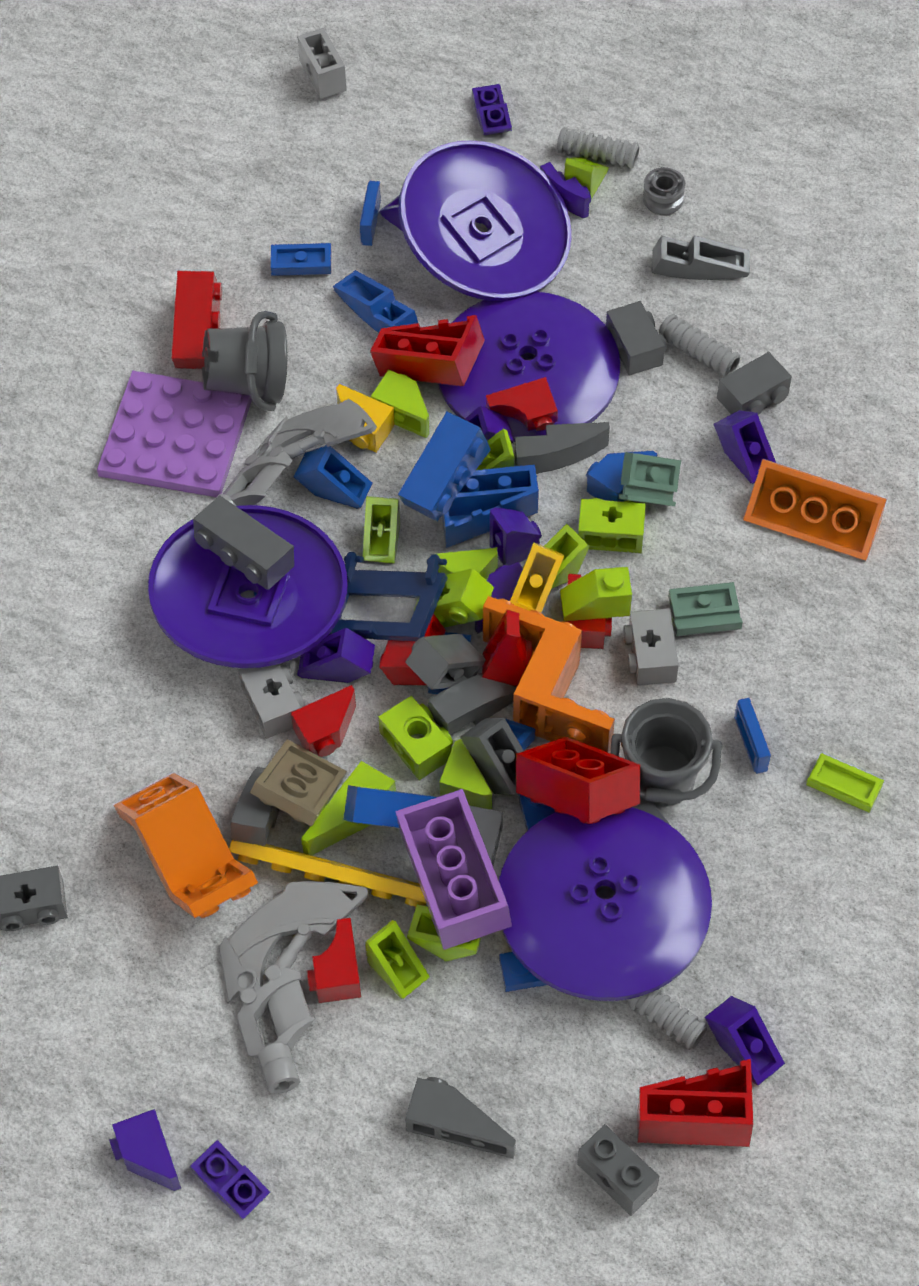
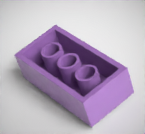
(453, 869)

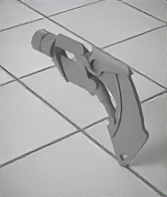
(325, 425)
(299, 910)

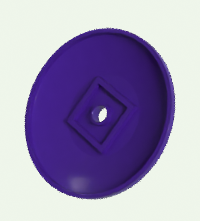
(491, 187)
(569, 348)
(205, 615)
(598, 944)

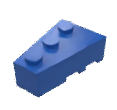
(444, 466)
(490, 488)

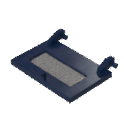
(390, 602)

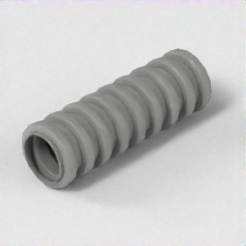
(597, 147)
(699, 345)
(670, 1017)

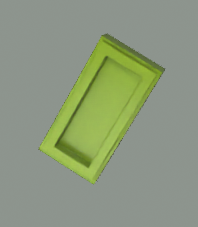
(845, 782)

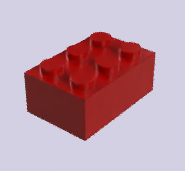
(578, 779)

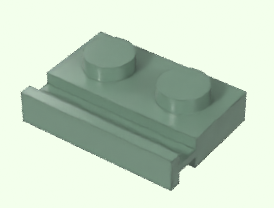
(649, 479)
(705, 609)

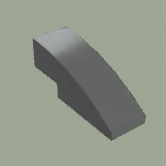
(699, 259)
(561, 445)
(470, 702)
(252, 817)

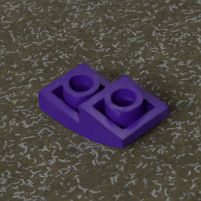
(491, 109)
(574, 195)
(229, 1179)

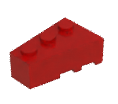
(195, 311)
(430, 353)
(698, 1109)

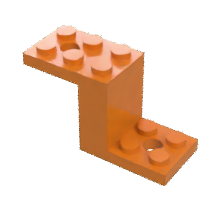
(541, 691)
(186, 846)

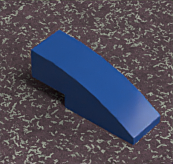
(373, 302)
(378, 805)

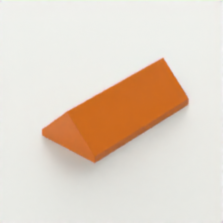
(815, 509)

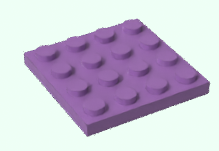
(174, 435)

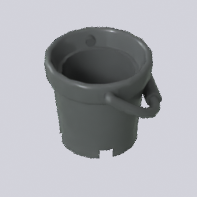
(248, 360)
(671, 746)

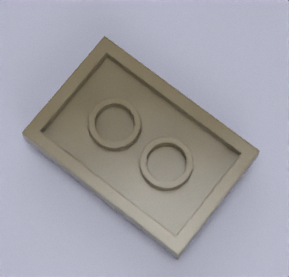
(298, 782)

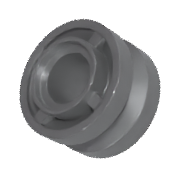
(664, 190)

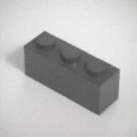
(243, 542)

